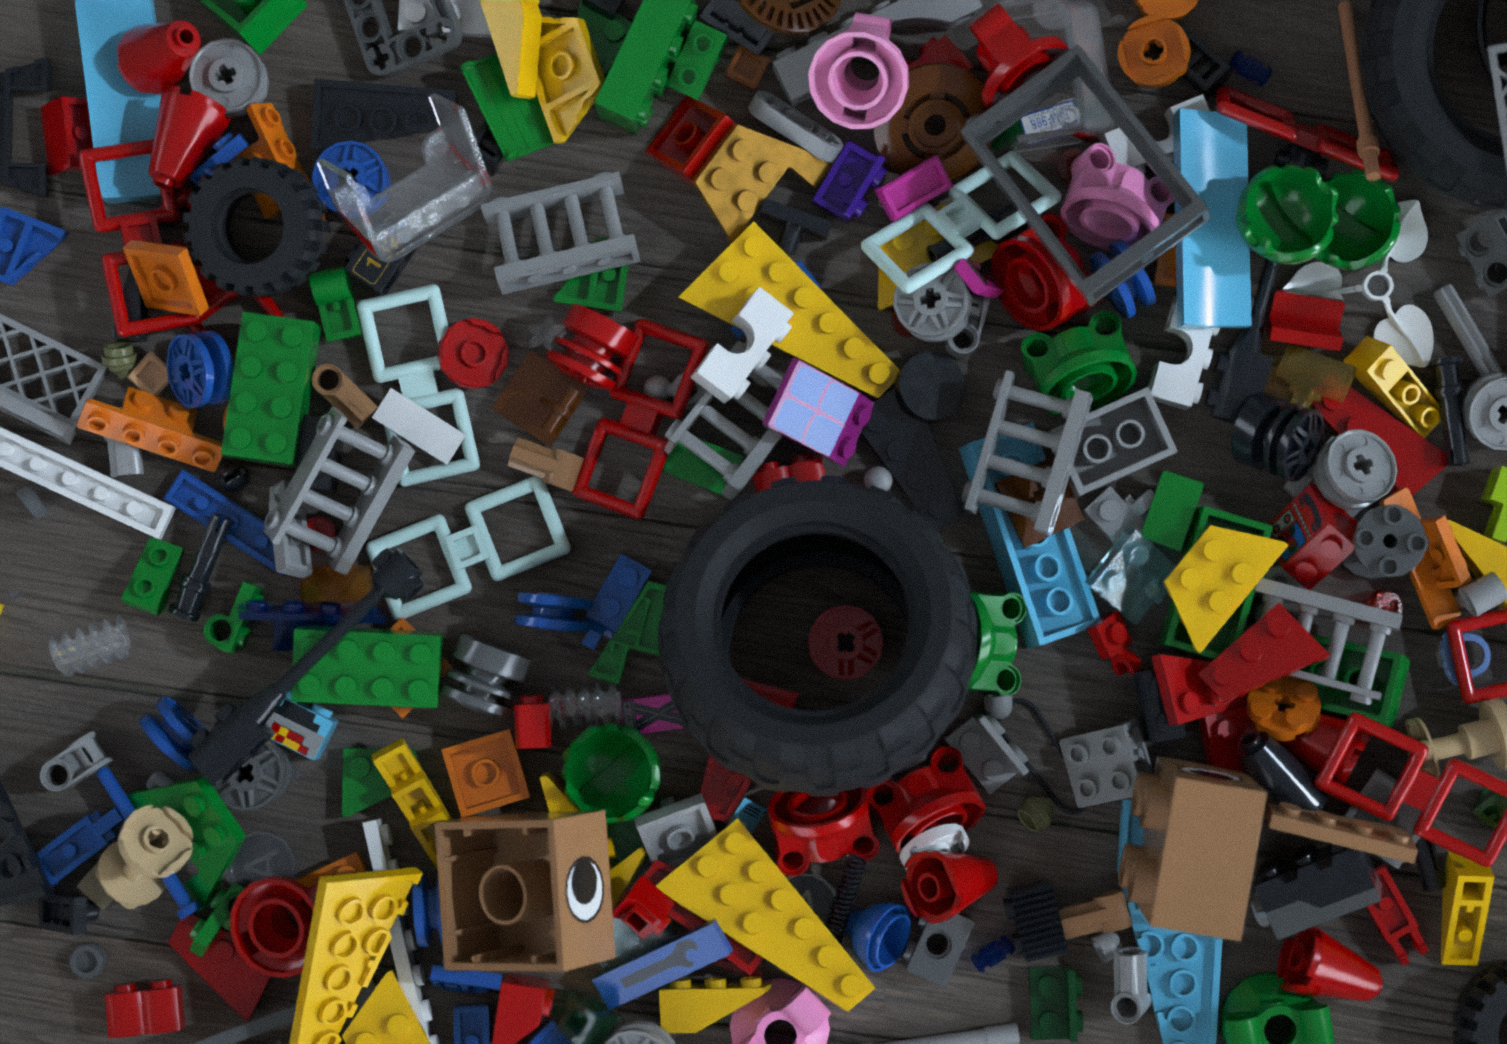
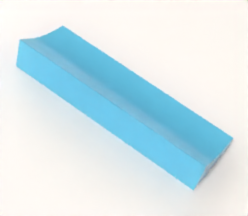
(115, 108)
(1214, 259)
(1044, 573)

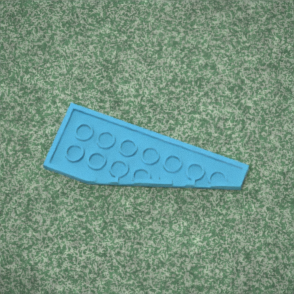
(1180, 965)

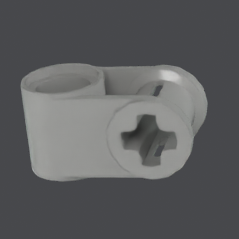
(972, 329)
(80, 761)

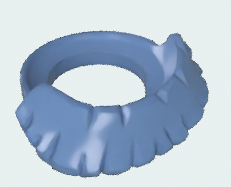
(1447, 662)

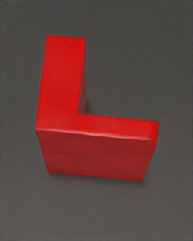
(65, 132)
(1305, 320)

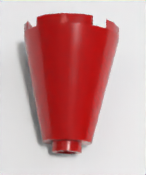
(157, 55)
(183, 135)
(1316, 745)
(945, 883)
(1326, 968)

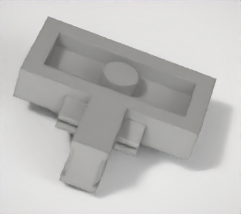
(1115, 514)

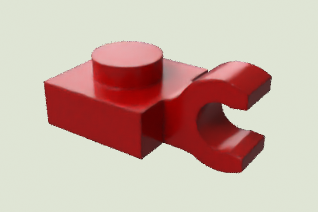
(1111, 642)

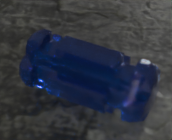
(1250, 68)
(992, 954)

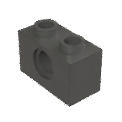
(937, 965)

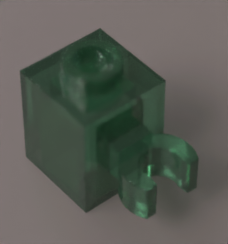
(585, 1019)

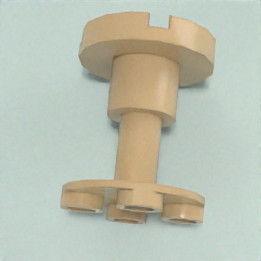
(1473, 739)
(148, 847)

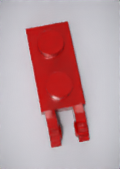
(1394, 918)

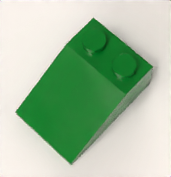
(255, 21)
(1388, 680)

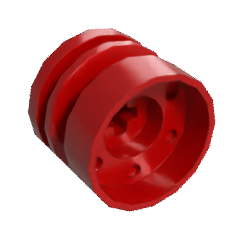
(592, 347)

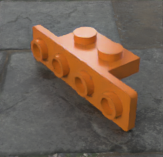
(272, 145)
(154, 426)
(1440, 566)

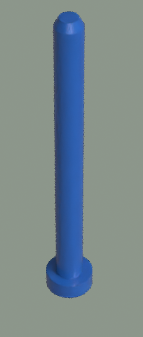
(125, 807)

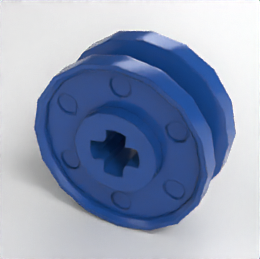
(357, 160)
(1136, 286)
(199, 369)
(553, 612)
(172, 731)
(426, 910)

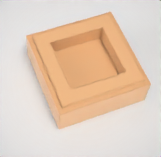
(150, 375)

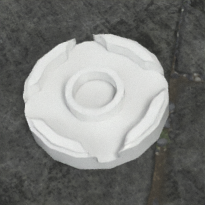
(939, 838)

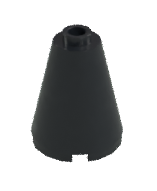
(1279, 773)

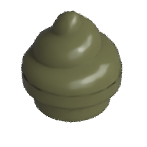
(119, 358)
(1036, 813)

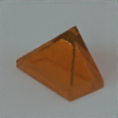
(331, 586)

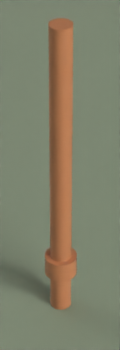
(1367, 143)

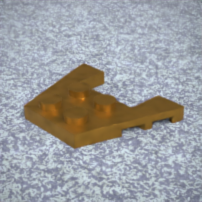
(745, 171)

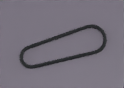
(1030, 767)

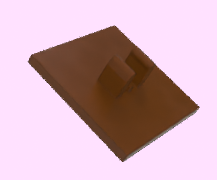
(1031, 492)

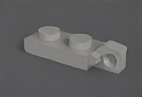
(292, 554)

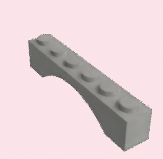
(793, 66)

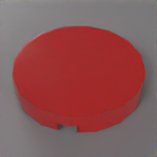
(473, 353)

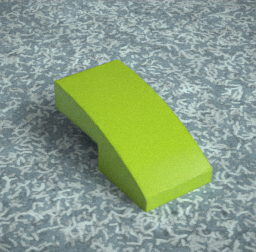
(1496, 494)

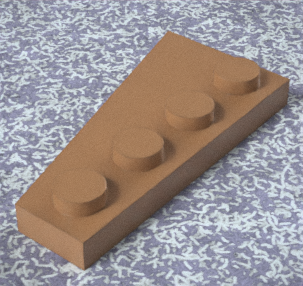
(1348, 832)

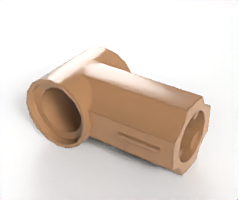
(345, 396)
(553, 466)
(1103, 913)

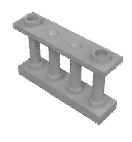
(565, 264)
(754, 447)
(1051, 478)
(358, 518)
(1345, 614)

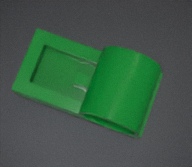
(697, 59)
(336, 304)
(152, 577)
(239, 631)
(207, 930)

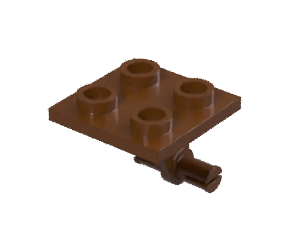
(540, 398)

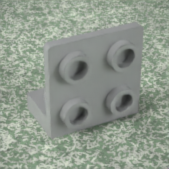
(986, 752)
(1105, 762)

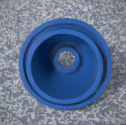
(879, 934)

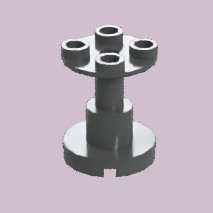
(1386, 543)

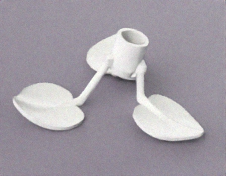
(1409, 328)

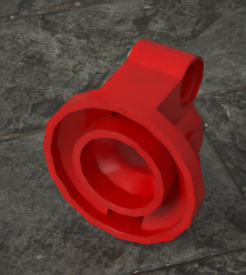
(1009, 52)
(1032, 281)
(928, 799)
(821, 828)
(263, 928)

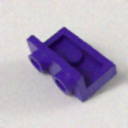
(849, 182)

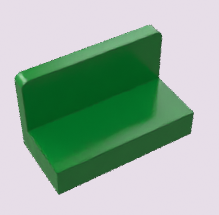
(691, 468)
(1172, 510)

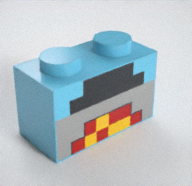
(302, 727)

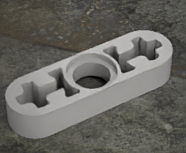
(795, 126)

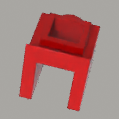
(644, 908)

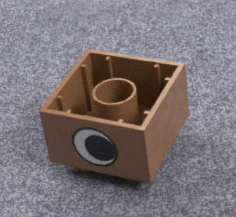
(1194, 847)
(525, 891)

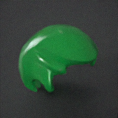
(1287, 214)
(1366, 222)
(611, 771)

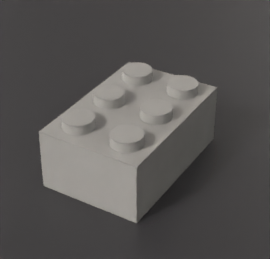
(1119, 441)

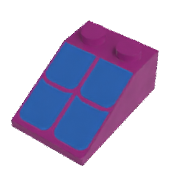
(818, 413)

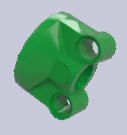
(1081, 361)
(996, 642)
(1260, 998)

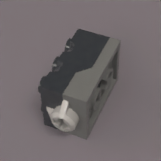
(1313, 888)

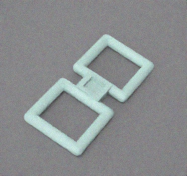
(957, 222)
(418, 379)
(474, 545)

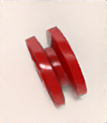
(866, 642)

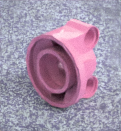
(841, 93)
(1111, 200)
(784, 1001)

